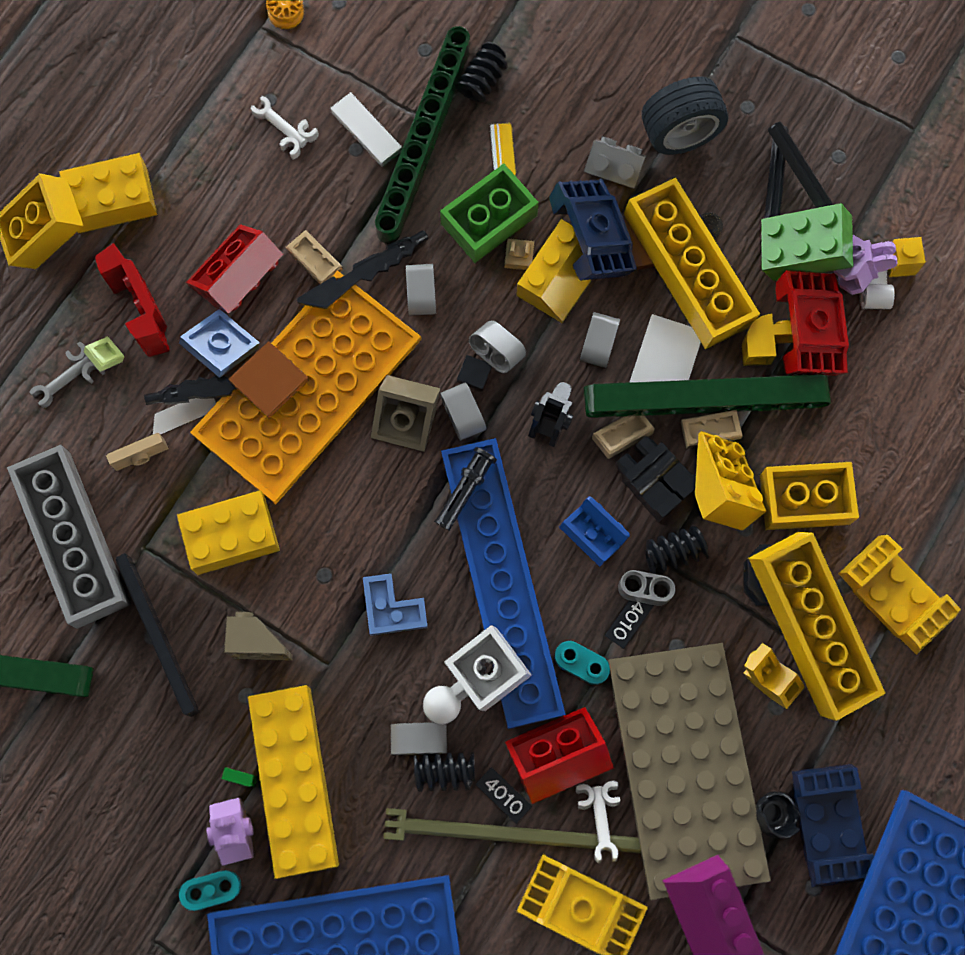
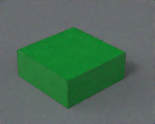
(239, 777)

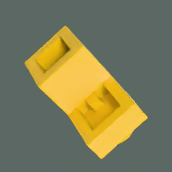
(760, 340)
(772, 677)

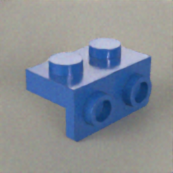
(595, 531)

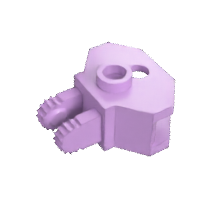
(867, 263)
(230, 831)

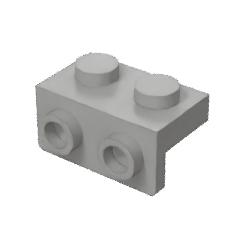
(614, 162)

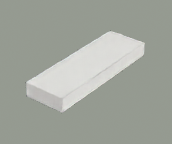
(366, 129)

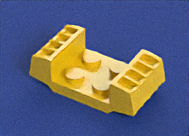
(898, 594)
(581, 908)

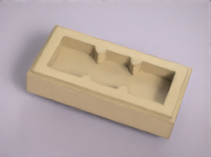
(313, 257)
(722, 424)
(622, 434)
(137, 452)

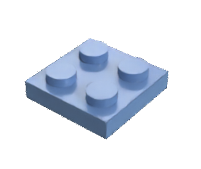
(219, 343)

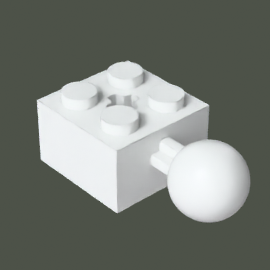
(444, 703)

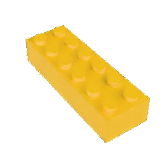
(690, 263)
(817, 625)
(293, 781)

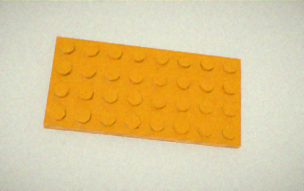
(346, 360)

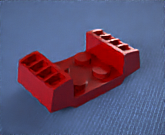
(122, 274)
(816, 323)

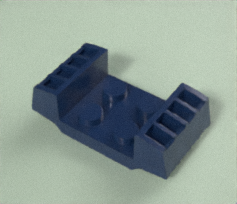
(597, 227)
(831, 825)

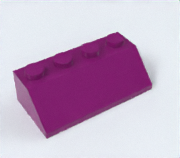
(712, 910)

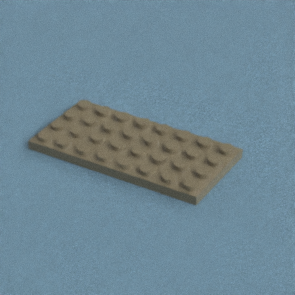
(686, 765)

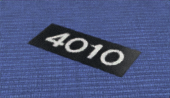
(628, 622)
(503, 795)

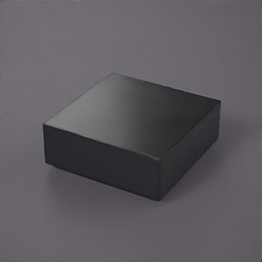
(474, 373)

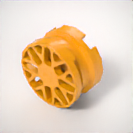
(282, 18)

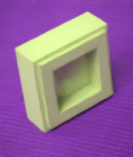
(103, 354)

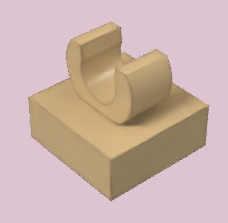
(519, 254)

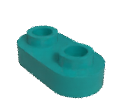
(581, 663)
(211, 890)

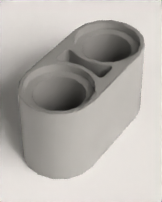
(420, 289)
(599, 340)
(497, 346)
(463, 411)
(646, 583)
(418, 738)

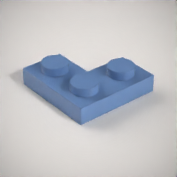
(386, 614)

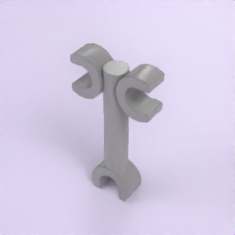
(81, 365)

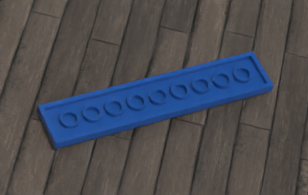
(505, 584)

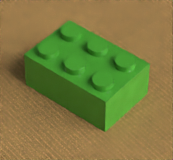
(489, 213)
(807, 241)

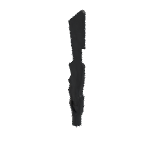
(366, 269)
(191, 389)

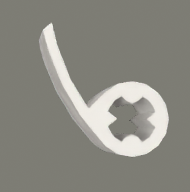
(878, 293)

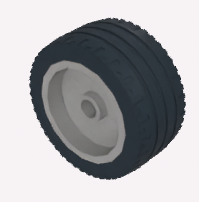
(684, 115)

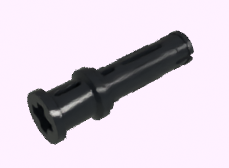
(471, 477)

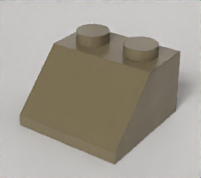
(405, 412)
(252, 639)

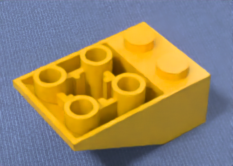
(726, 483)

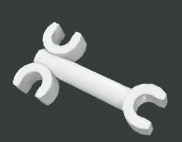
(294, 138)
(599, 797)

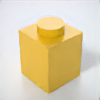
(909, 257)

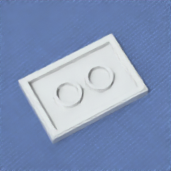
(666, 352)

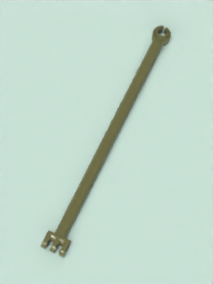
(500, 833)

